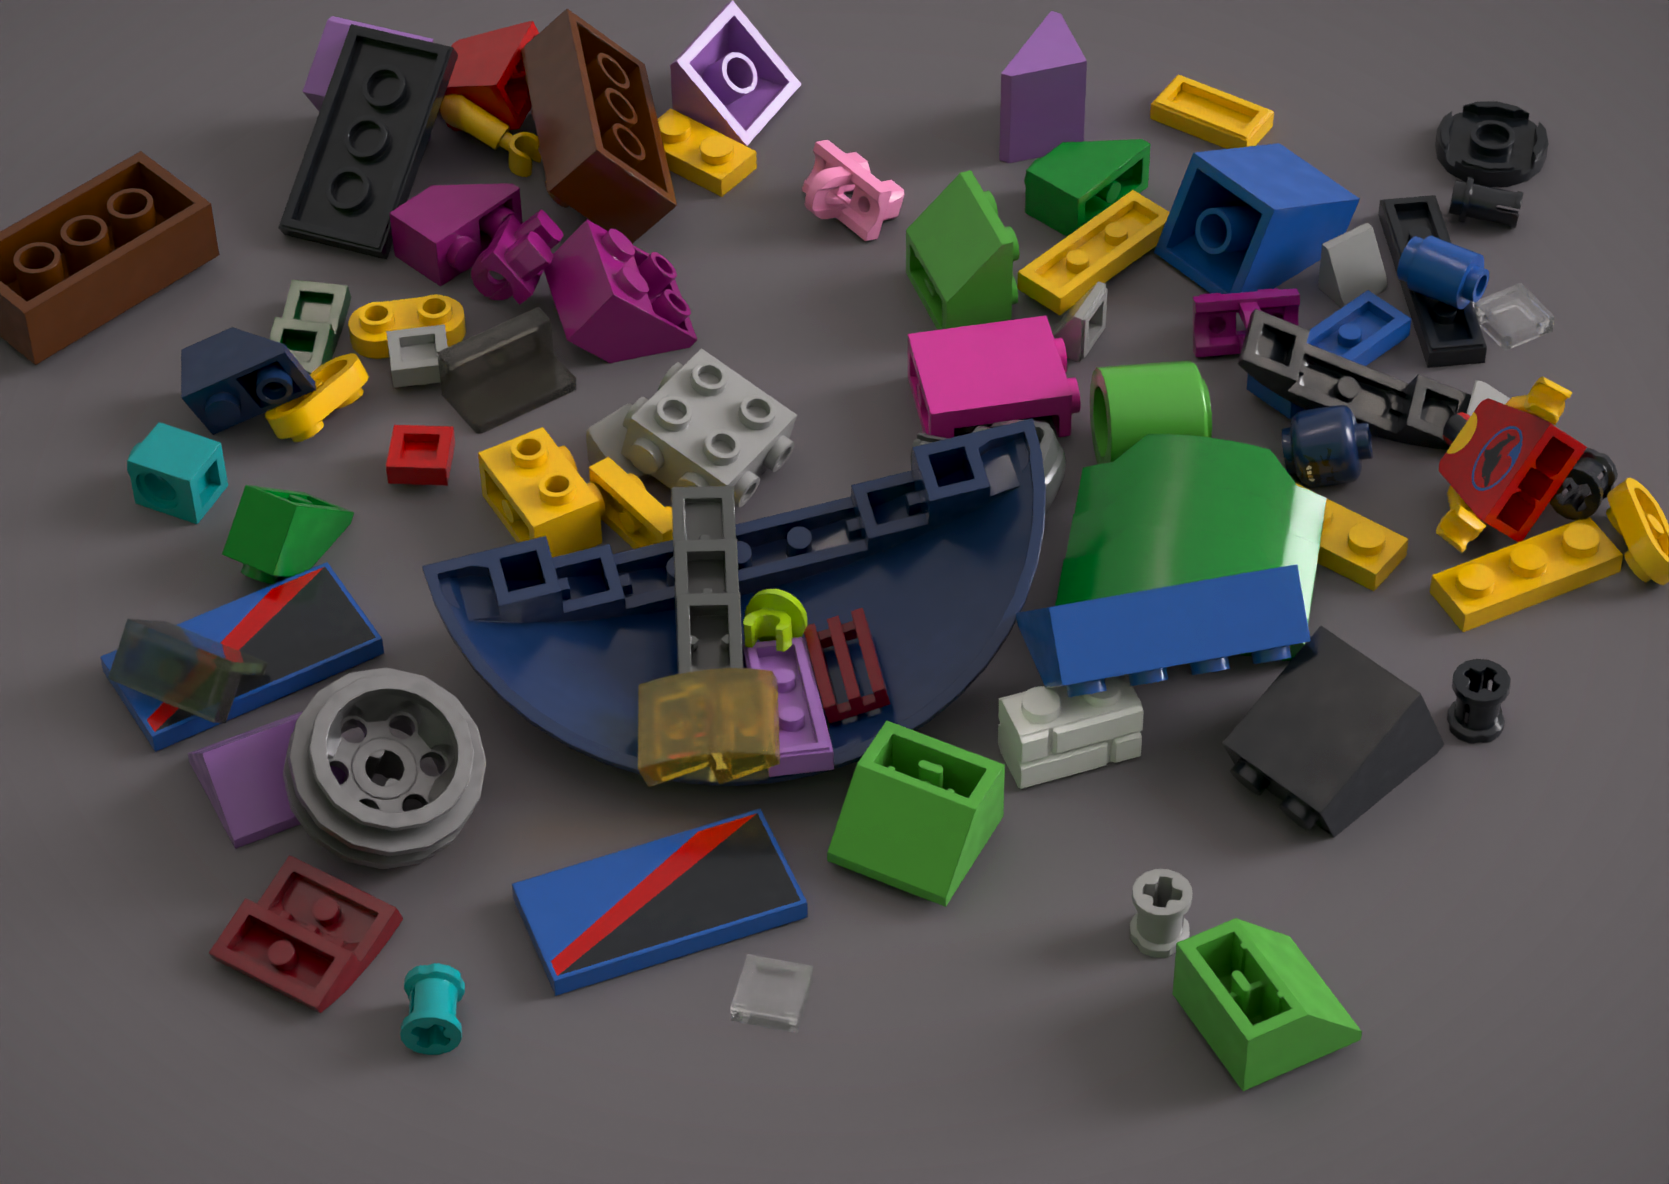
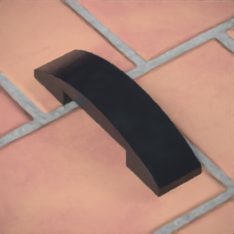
(1314, 378)

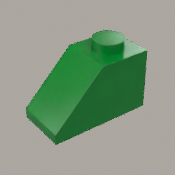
(1084, 180)
(282, 532)

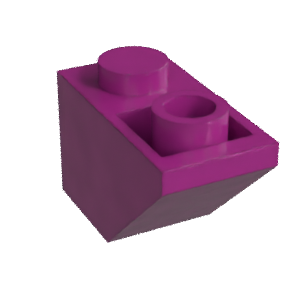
(451, 226)

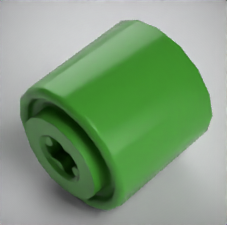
(1143, 401)

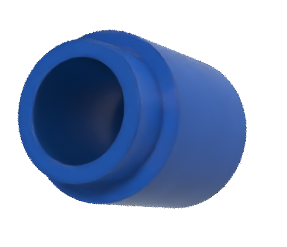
(1443, 271)

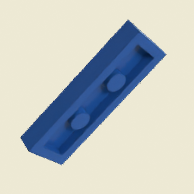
(1355, 332)

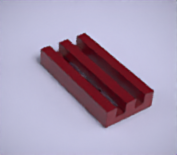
(837, 637)

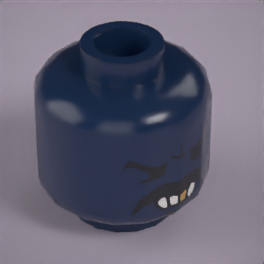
(1326, 446)

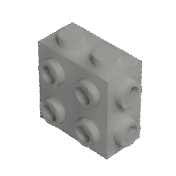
(708, 429)

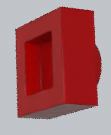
(420, 455)

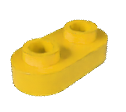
(371, 321)
(337, 386)
(1644, 529)

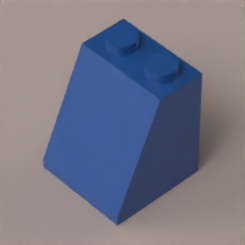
(1252, 218)

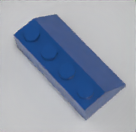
(1167, 628)

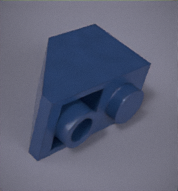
(239, 378)

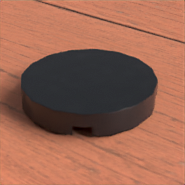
(1491, 144)

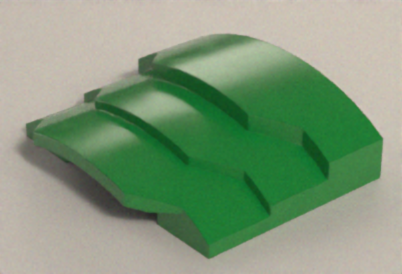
(1187, 515)

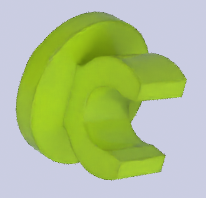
(774, 616)

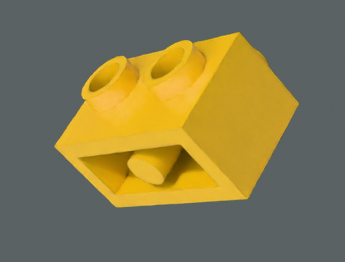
(541, 494)

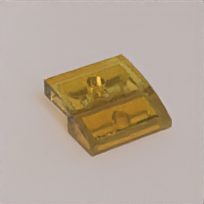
(708, 720)

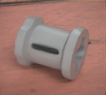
(1161, 903)

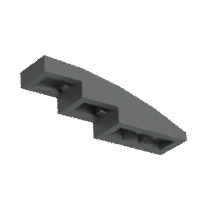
(706, 578)

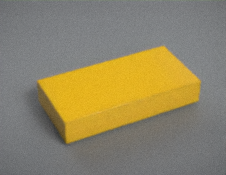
(1211, 114)

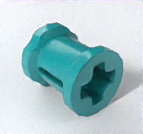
(433, 1001)

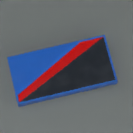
(298, 626)
(658, 901)

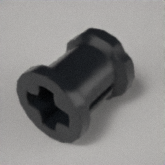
(1583, 486)
(1472, 696)

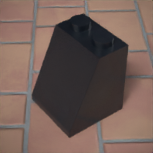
(1332, 735)

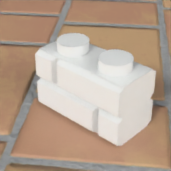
(1057, 735)

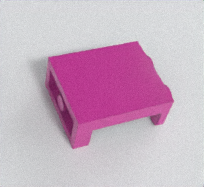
(991, 376)

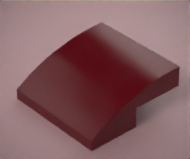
(307, 935)

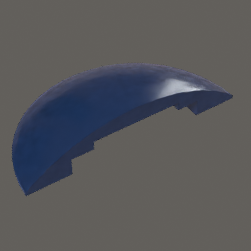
(925, 552)

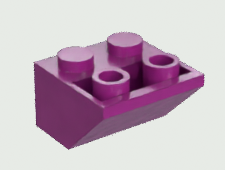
(617, 296)

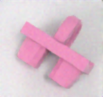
(844, 173)

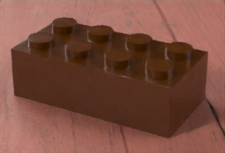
(597, 127)
(99, 254)

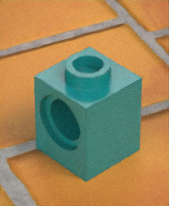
(177, 472)

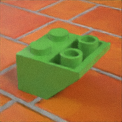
(963, 257)
(918, 813)
(1258, 1001)

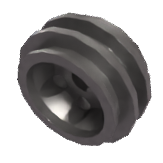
(367, 820)

